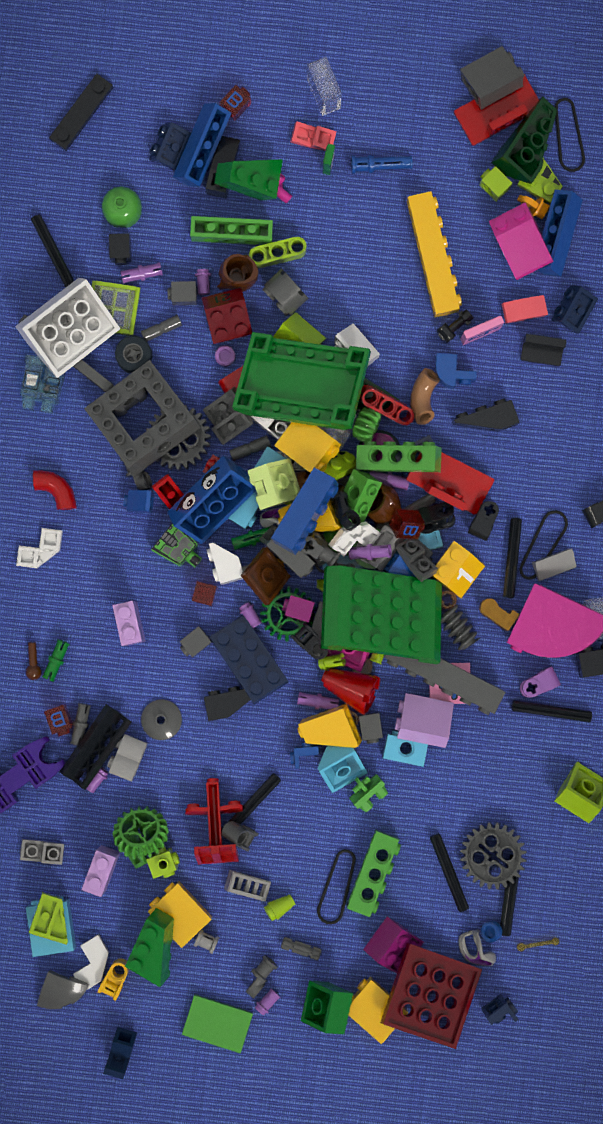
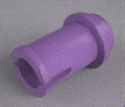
(203, 281)
(250, 614)
(99, 777)
(267, 1002)

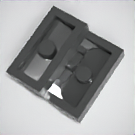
(225, 420)

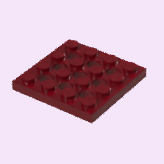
(400, 996)

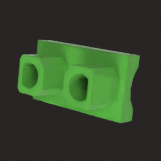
(365, 790)

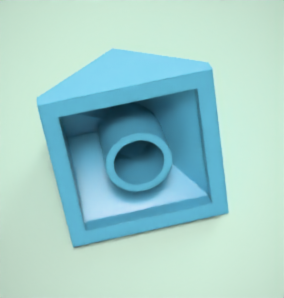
(340, 767)

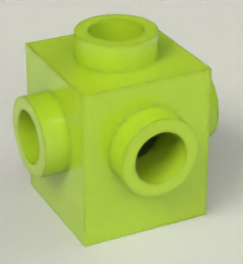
(159, 868)

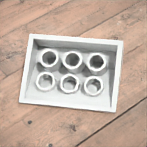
(68, 327)

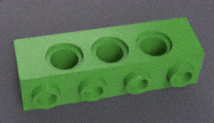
(231, 230)
(429, 462)
(361, 494)
(356, 901)

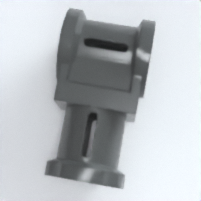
(320, 549)

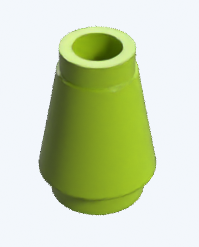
(277, 908)

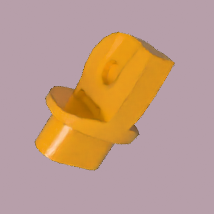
(537, 206)

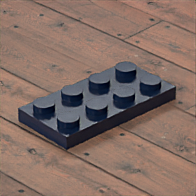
(248, 659)

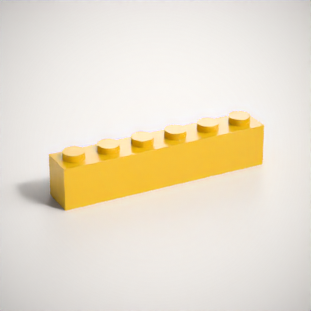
(433, 255)

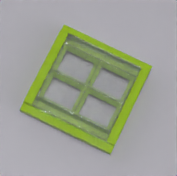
(120, 302)

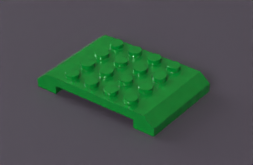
(301, 382)
(381, 613)

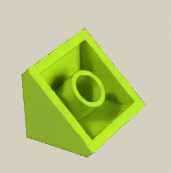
(299, 330)

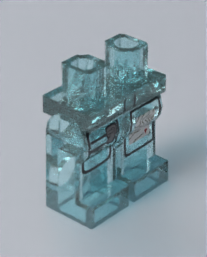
(39, 386)

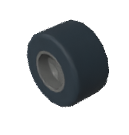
(130, 348)

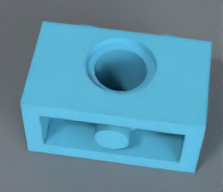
(392, 750)

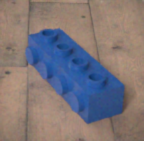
(202, 144)
(560, 229)
(305, 511)

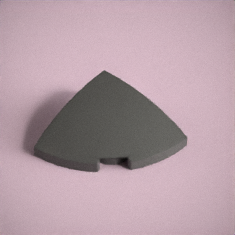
(60, 991)

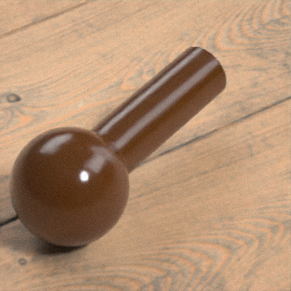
(33, 671)

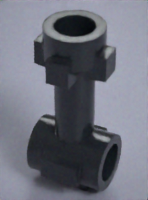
(447, 333)

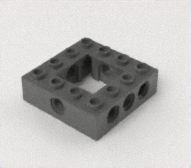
(158, 439)

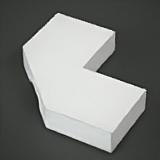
(346, 539)
(49, 546)
(97, 955)

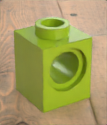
(495, 183)

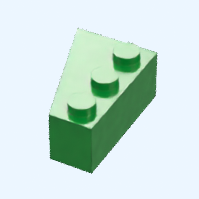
(252, 178)
(152, 949)

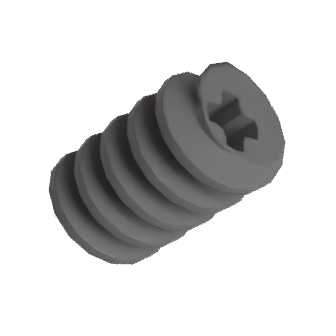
(458, 628)

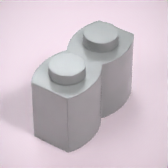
(127, 757)

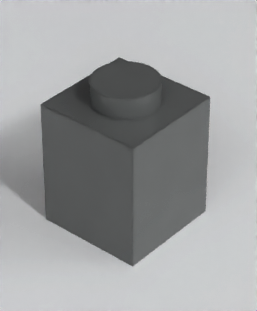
(183, 293)
(195, 642)
(370, 727)

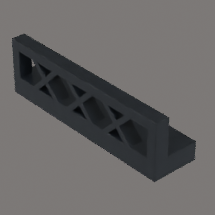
(94, 744)

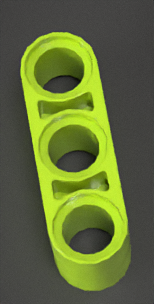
(285, 245)

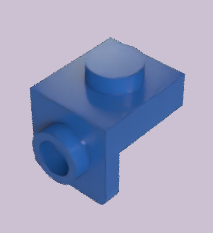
(304, 750)

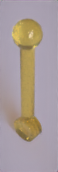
(521, 947)

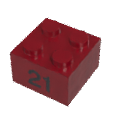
(227, 315)

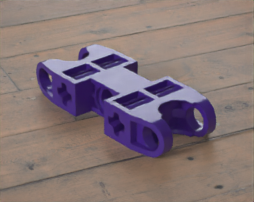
(29, 768)

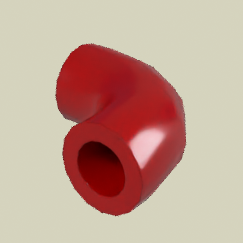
(57, 486)

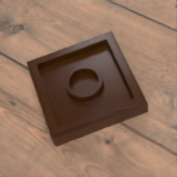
(265, 576)

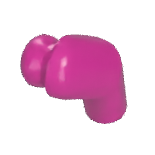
(282, 193)

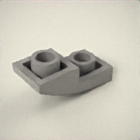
(41, 851)

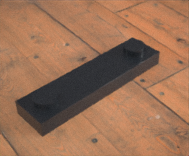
(81, 112)

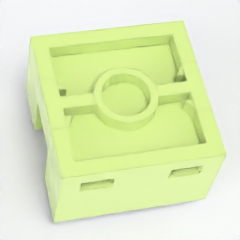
(274, 483)

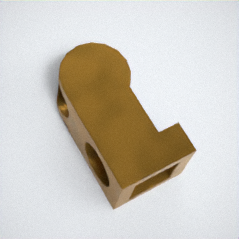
(493, 612)

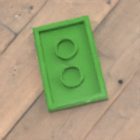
(217, 1023)

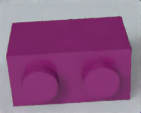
(298, 608)

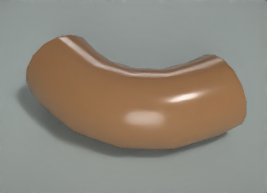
(421, 396)

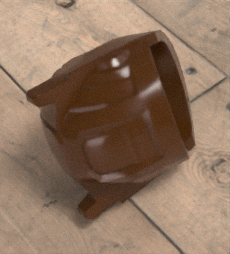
(238, 272)
(384, 505)

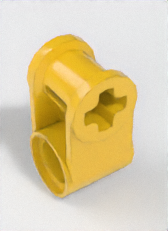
(113, 981)

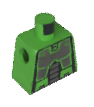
(177, 547)

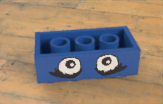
(211, 500)

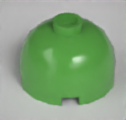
(121, 207)

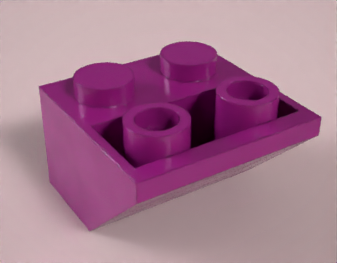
(390, 943)

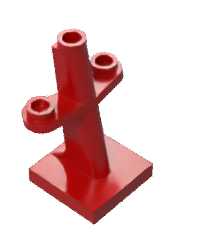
(216, 851)

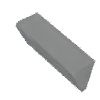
(386, 537)
(554, 564)

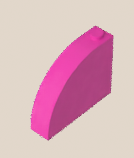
(554, 625)

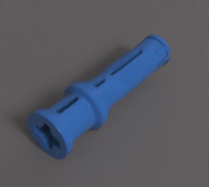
(405, 163)

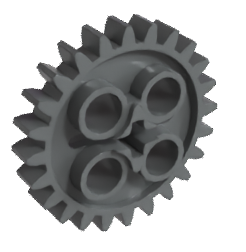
(193, 450)
(504, 841)

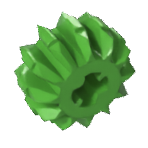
(366, 424)

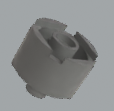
(286, 291)

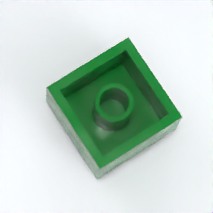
(326, 1007)

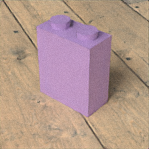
(129, 623)
(424, 720)
(100, 871)

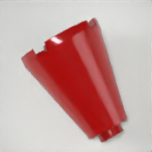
(352, 687)

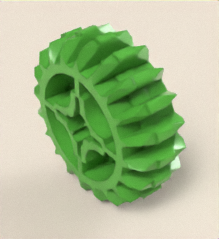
(130, 839)

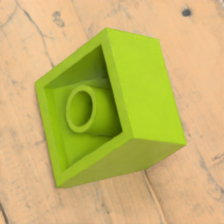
(581, 793)

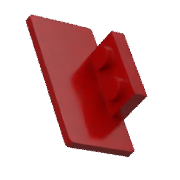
(486, 122)
(455, 483)

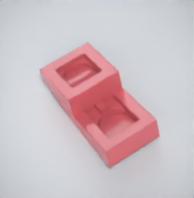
(312, 137)
(524, 309)

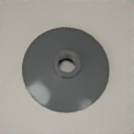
(172, 718)

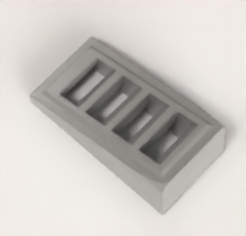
(231, 879)

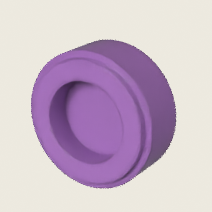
(225, 356)

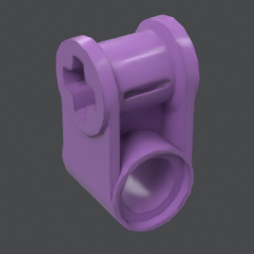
(542, 681)

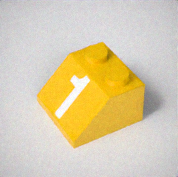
(457, 569)

